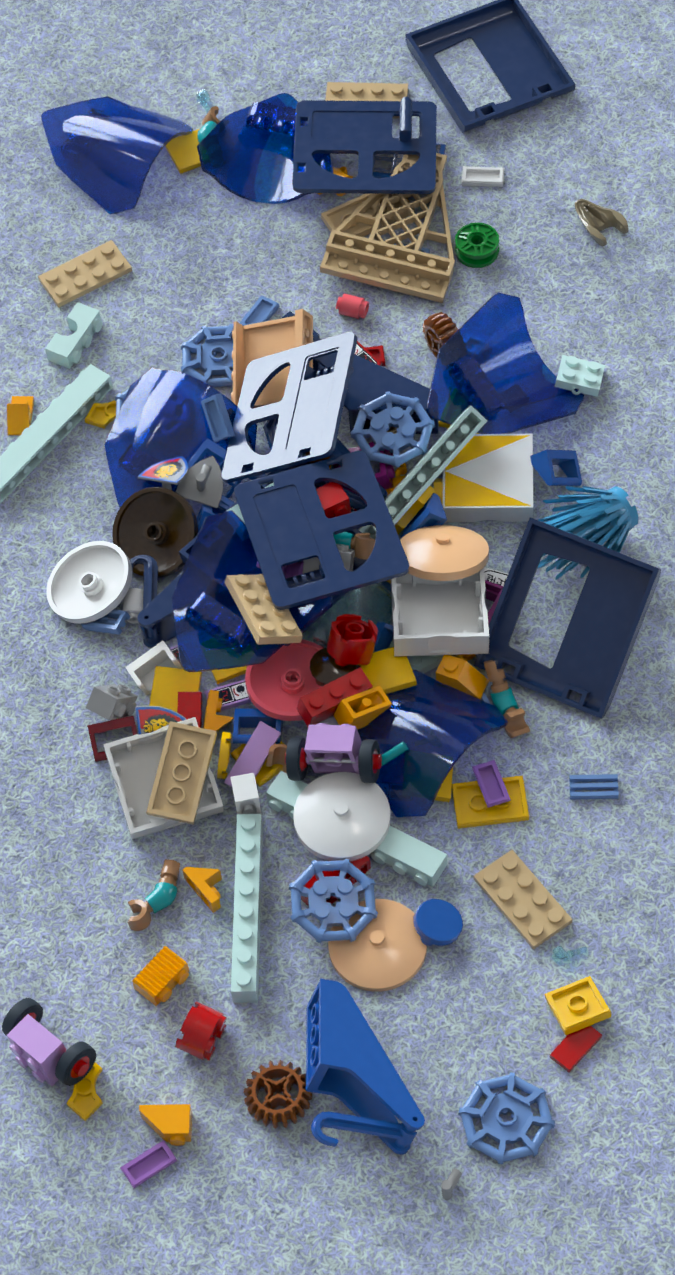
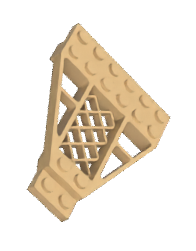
(389, 265)

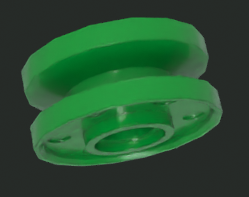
(477, 245)

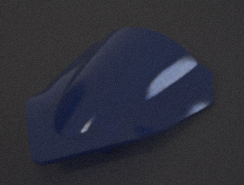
(108, 147)
(254, 151)
(497, 372)
(157, 423)
(205, 616)
(437, 728)

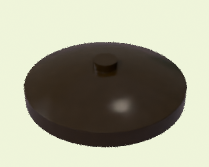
(155, 525)

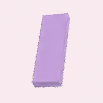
(255, 752)

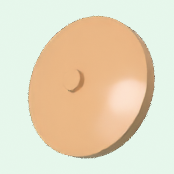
(445, 552)
(384, 952)

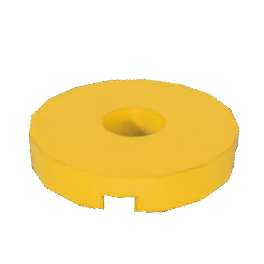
(224, 755)

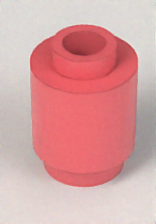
(352, 306)

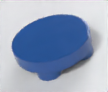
(437, 922)

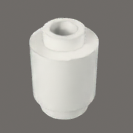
(133, 604)

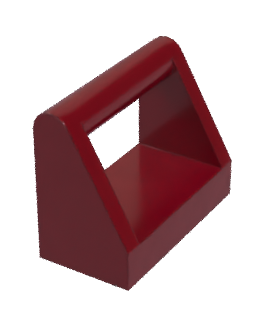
(107, 726)

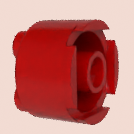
(352, 640)
(200, 1031)

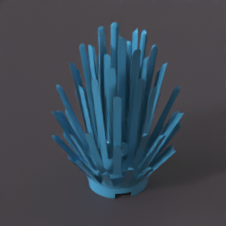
(595, 518)

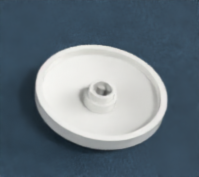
(89, 582)
(341, 817)

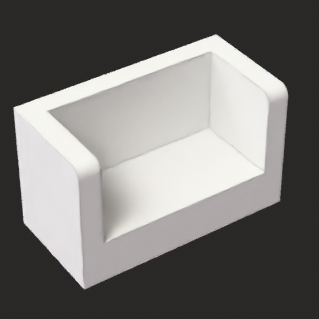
(143, 668)
(246, 794)

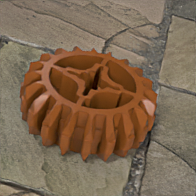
(438, 330)
(266, 1109)

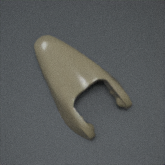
(599, 218)

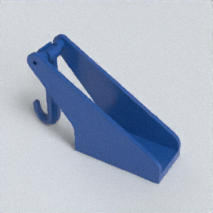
(352, 1066)

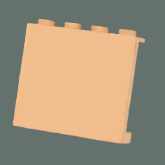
(265, 339)

